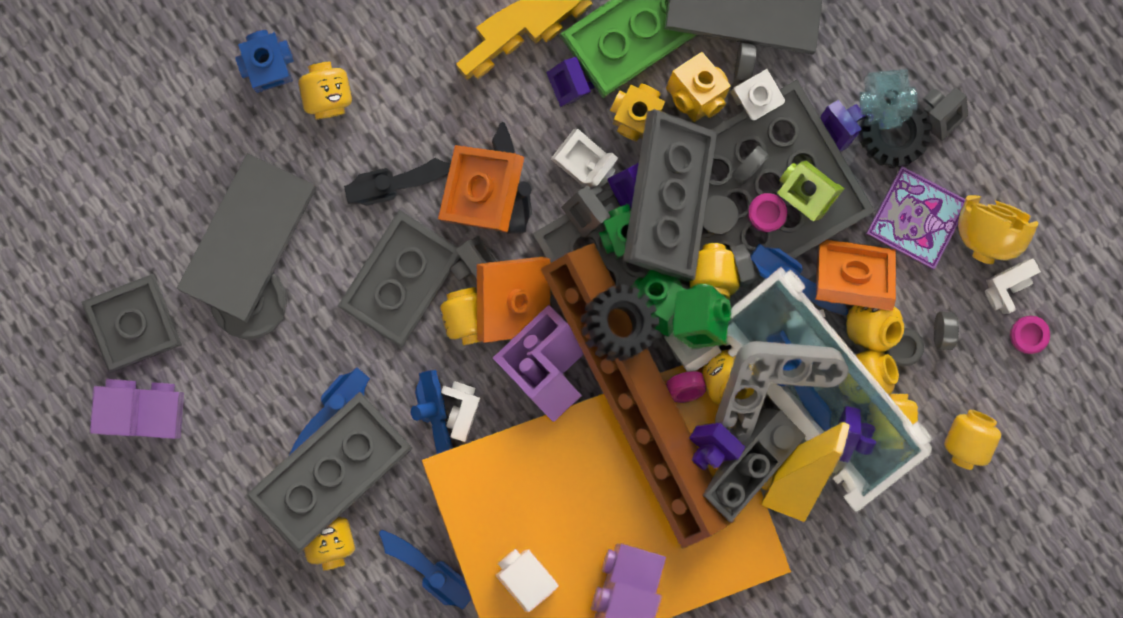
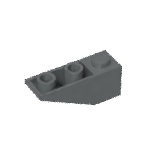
(763, 454)

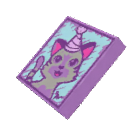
(916, 218)

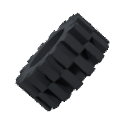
(902, 155)
(639, 314)

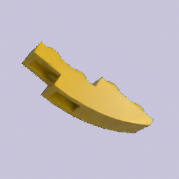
(505, 28)

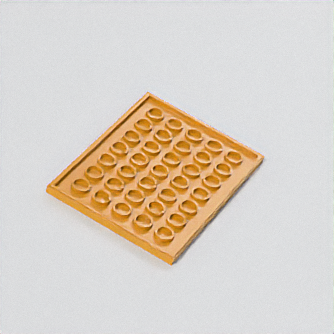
(573, 495)

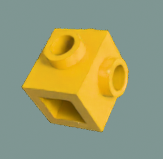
(698, 88)
(629, 124)

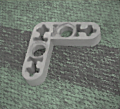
(771, 371)

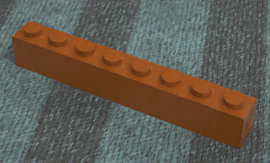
(639, 402)

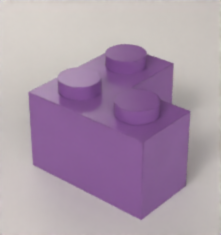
(539, 359)
(137, 412)
(629, 584)

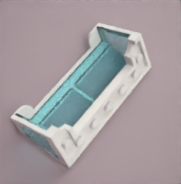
(899, 444)

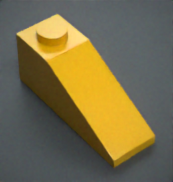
(804, 474)

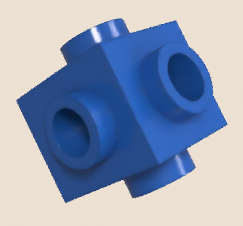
(273, 71)

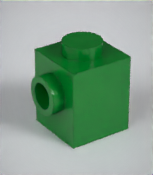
(701, 317)

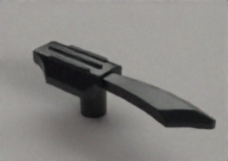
(382, 186)
(522, 205)

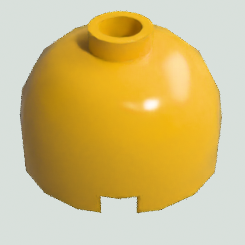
(994, 230)

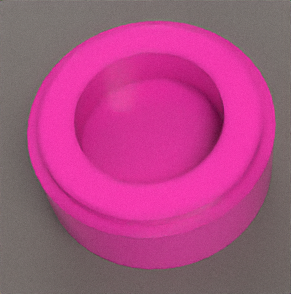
(767, 212)
(1030, 334)
(686, 386)

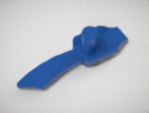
(771, 259)
(808, 395)
(334, 398)
(432, 409)
(439, 579)

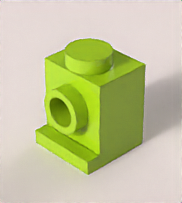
(793, 190)

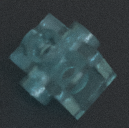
(896, 87)

